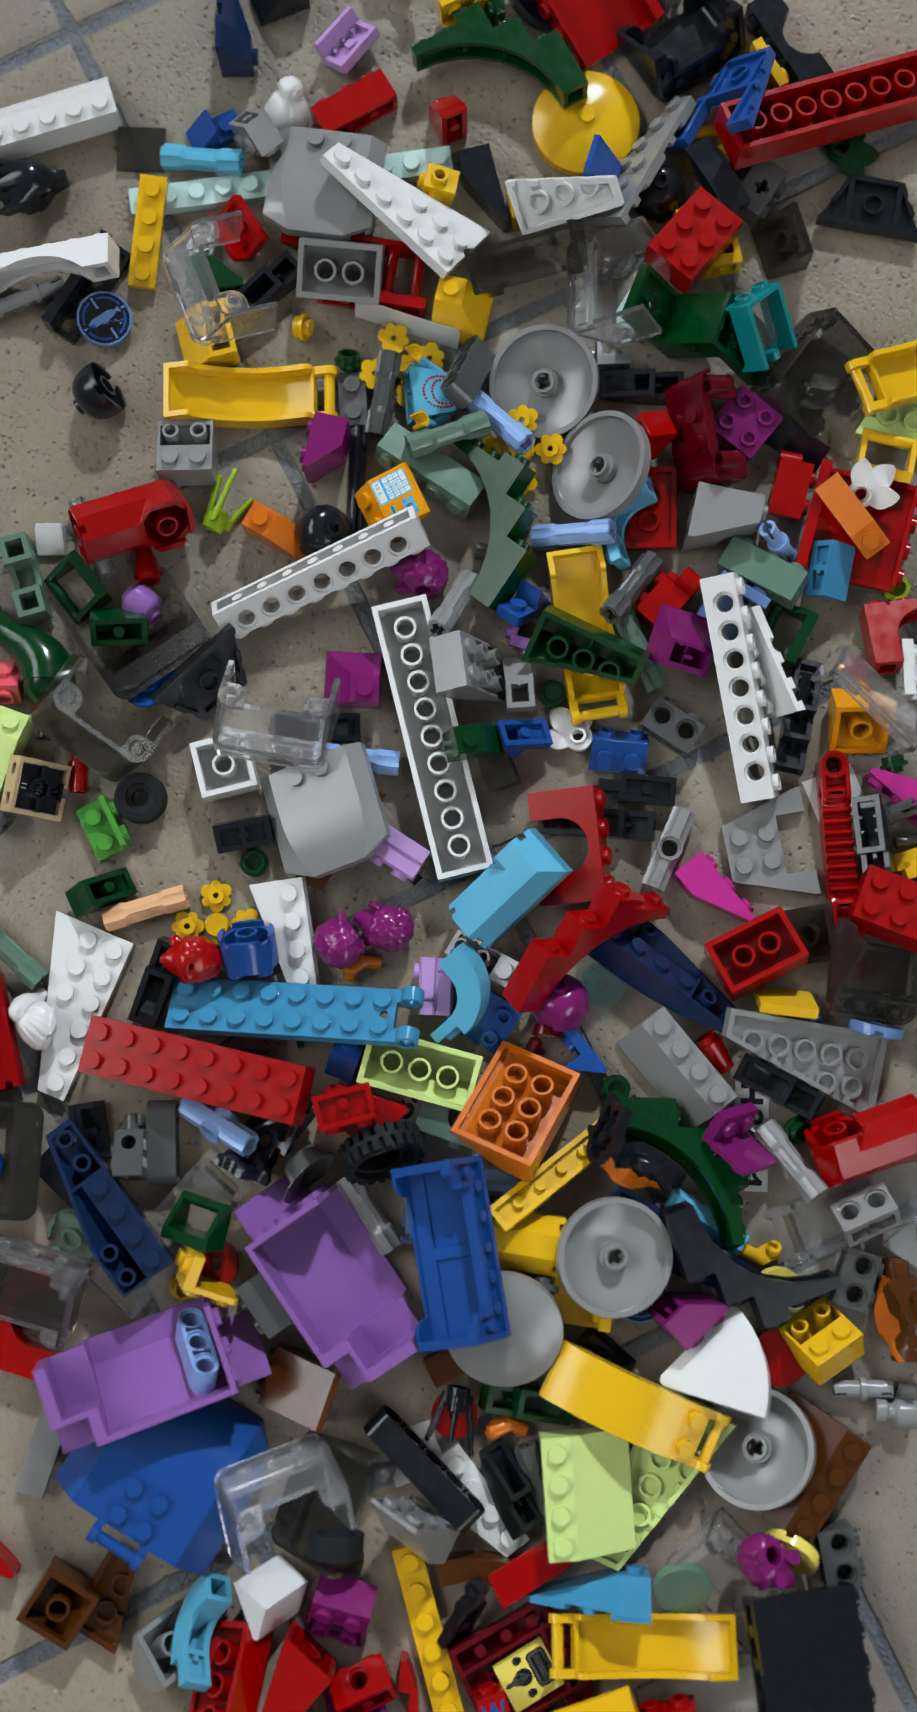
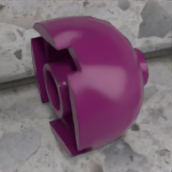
(564, 1006)

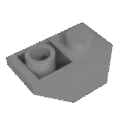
(518, 686)

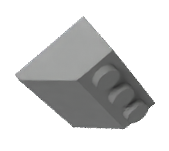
(339, 270)

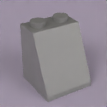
(720, 514)

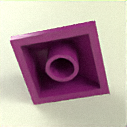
(358, 678)

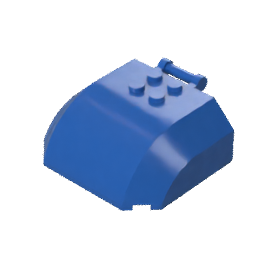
(162, 1483)

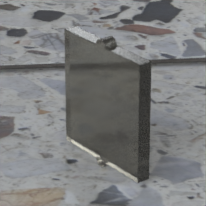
(140, 149)

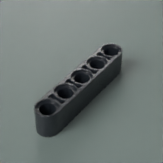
(424, 1469)

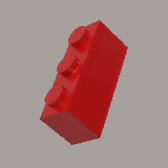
(356, 104)

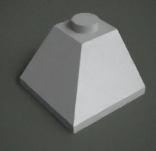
(153, 1650)

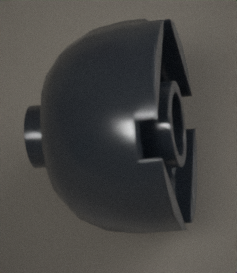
(662, 196)
(95, 394)
(320, 528)

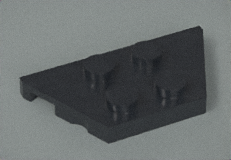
(871, 208)
(197, 682)

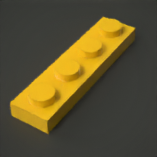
(148, 232)

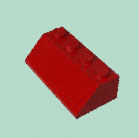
(235, 1670)

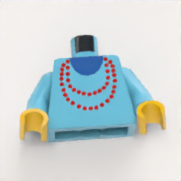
(424, 400)

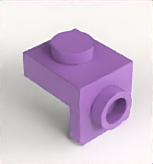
(516, 640)

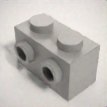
(256, 133)

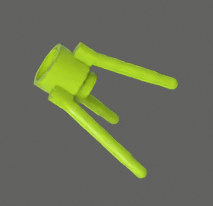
(215, 518)

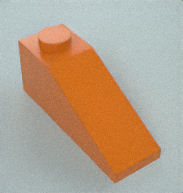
(852, 516)
(272, 530)

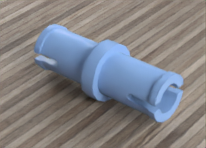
(777, 541)

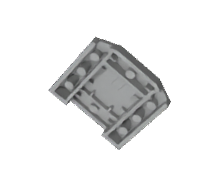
(307, 197)
(328, 814)

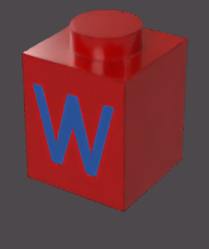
(490, 1698)

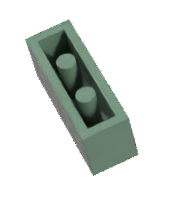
(766, 570)

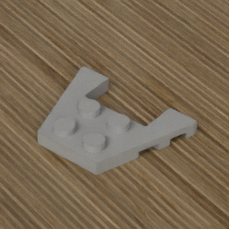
(756, 851)

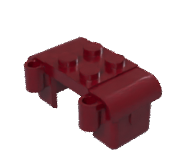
(696, 444)

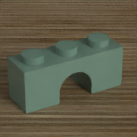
(30, 591)
(434, 1121)

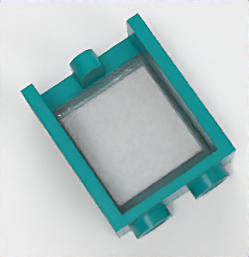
(762, 325)

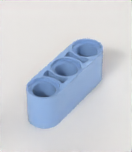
(196, 1350)

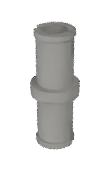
(862, 1388)

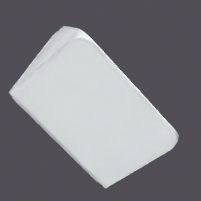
(50, 539)

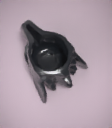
(24, 183)

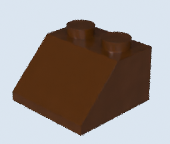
(59, 1603)

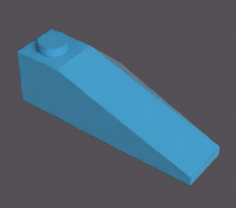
(620, 1593)

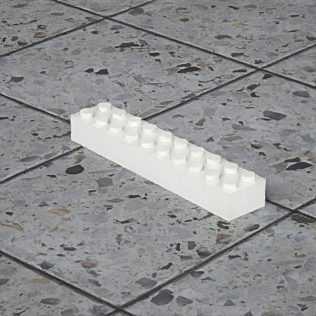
(442, 788)

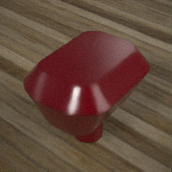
(534, 1045)

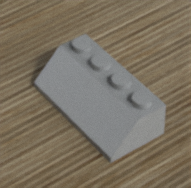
(676, 1067)

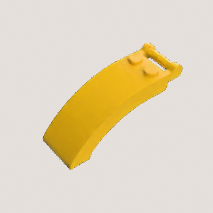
(891, 375)
(246, 395)
(581, 588)
(632, 1407)
(670, 1648)

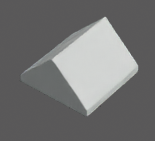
(270, 1595)

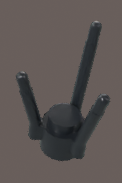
(457, 1399)

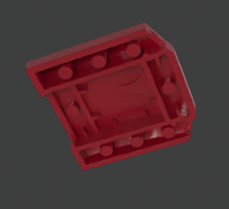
(480, 1651)

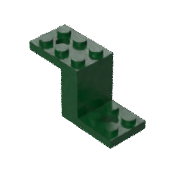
(690, 322)

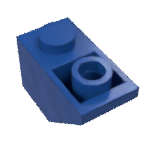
(344, 1060)

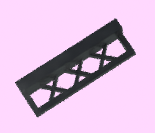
(69, 296)

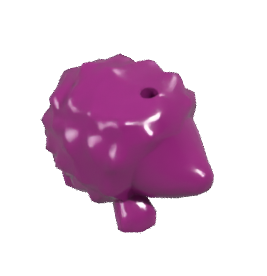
(421, 574)
(385, 926)
(338, 942)
(767, 1562)

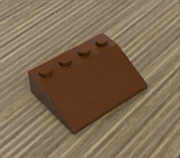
(837, 1461)

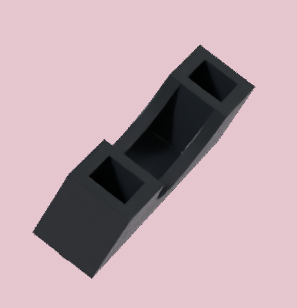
(766, 20)

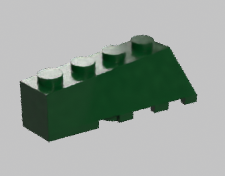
(584, 648)

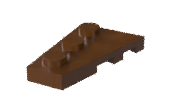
(114, 1585)

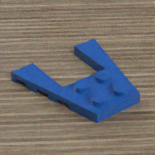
(739, 78)

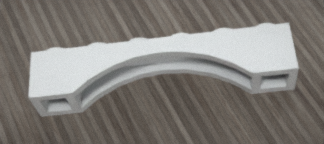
(90, 256)

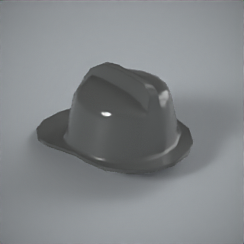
(304, 1169)

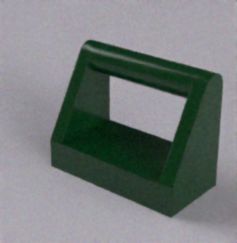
(67, 564)
(808, 621)
(177, 1231)

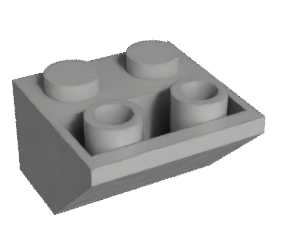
(187, 452)

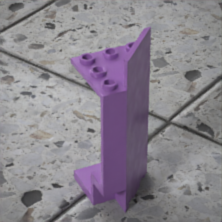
(331, 1279)
(137, 1375)

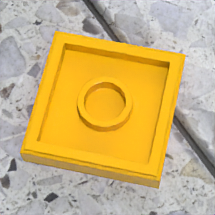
(786, 1002)

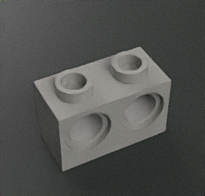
(868, 1220)

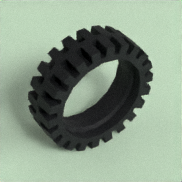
(401, 1141)

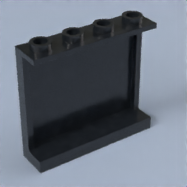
(809, 1651)

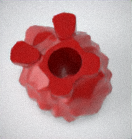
(192, 958)

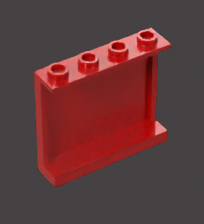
(592, 25)
(882, 569)

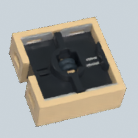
(35, 788)

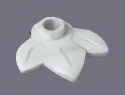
(875, 483)
(564, 732)

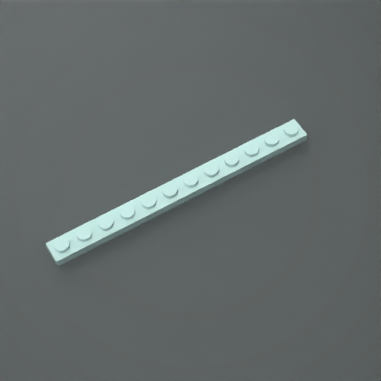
(253, 186)

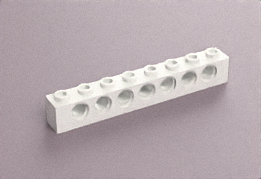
(325, 561)
(713, 591)

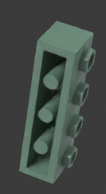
(435, 473)

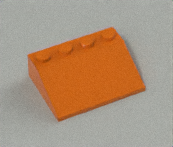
(517, 1109)

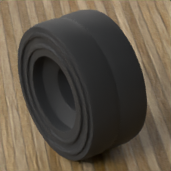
(129, 787)

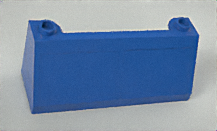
(454, 1253)

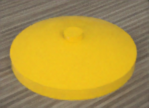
(567, 134)

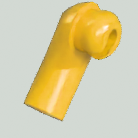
(763, 1254)

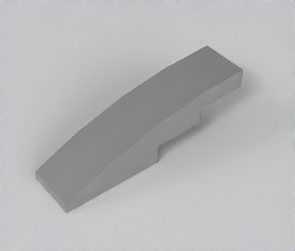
(39, 1460)

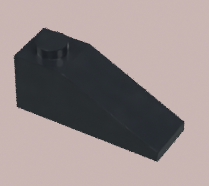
(482, 182)

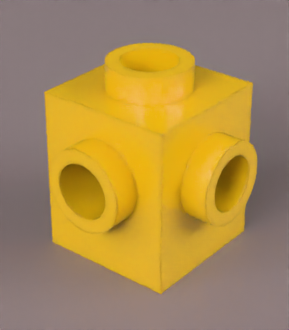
(439, 183)

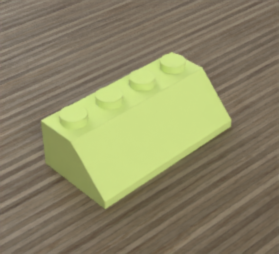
(423, 1073)

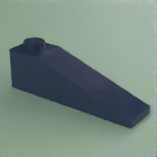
(233, 41)

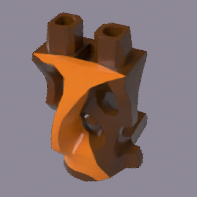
(897, 1309)

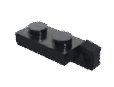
(640, 788)
(465, 1613)

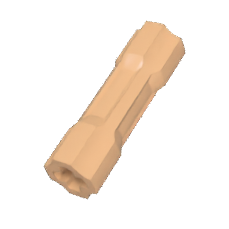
(144, 908)

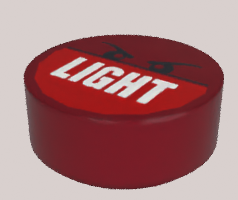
(545, 1032)

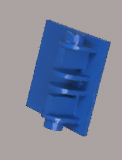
(495, 1024)

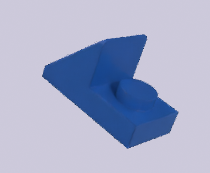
(212, 132)
(525, 606)
(523, 734)
(586, 1059)

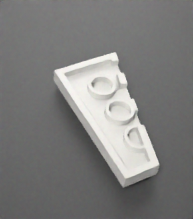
(552, 201)
(773, 680)
(288, 909)
(489, 1524)

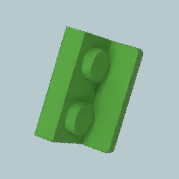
(104, 829)

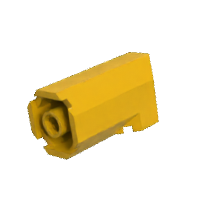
(531, 1244)

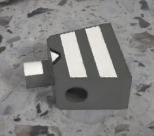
(127, 1162)

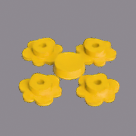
(399, 333)
(541, 449)
(215, 921)

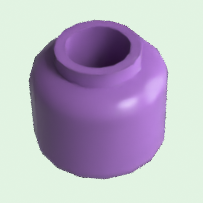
(144, 601)

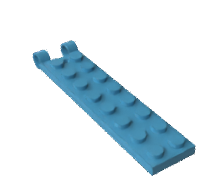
(293, 1012)

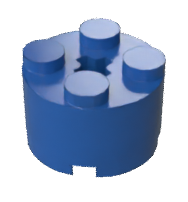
(248, 949)

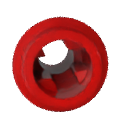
(146, 567)
(715, 1051)

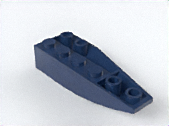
(663, 973)
(107, 1214)

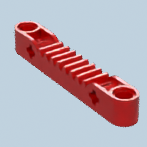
(836, 833)

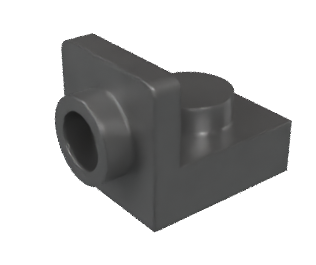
(612, 360)

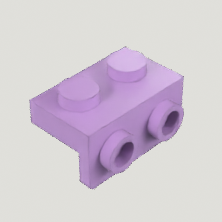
(345, 41)

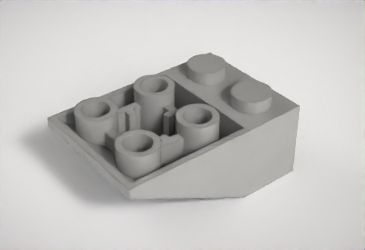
(466, 667)
(416, 1526)

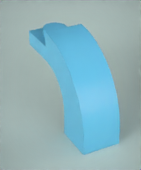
(617, 552)
(472, 987)
(194, 1627)

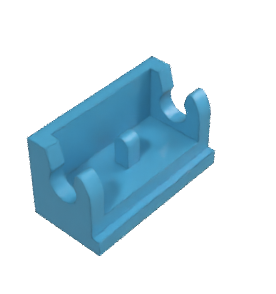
(830, 570)

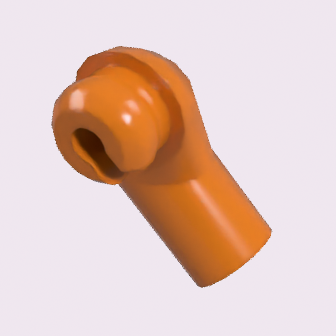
(364, 961)
(504, 1424)

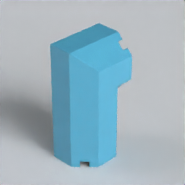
(509, 888)

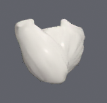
(288, 104)
(34, 1018)

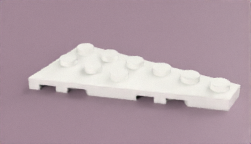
(416, 218)
(81, 984)

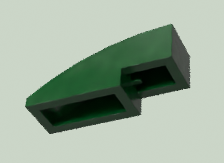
(522, 1403)

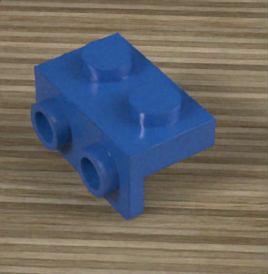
(618, 750)

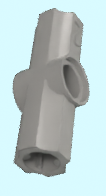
(674, 832)

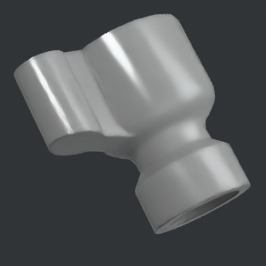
(901, 1410)

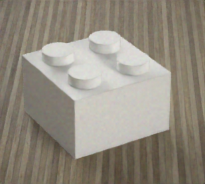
(222, 775)

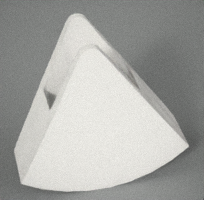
(725, 1368)

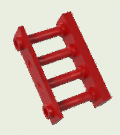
(410, 303)

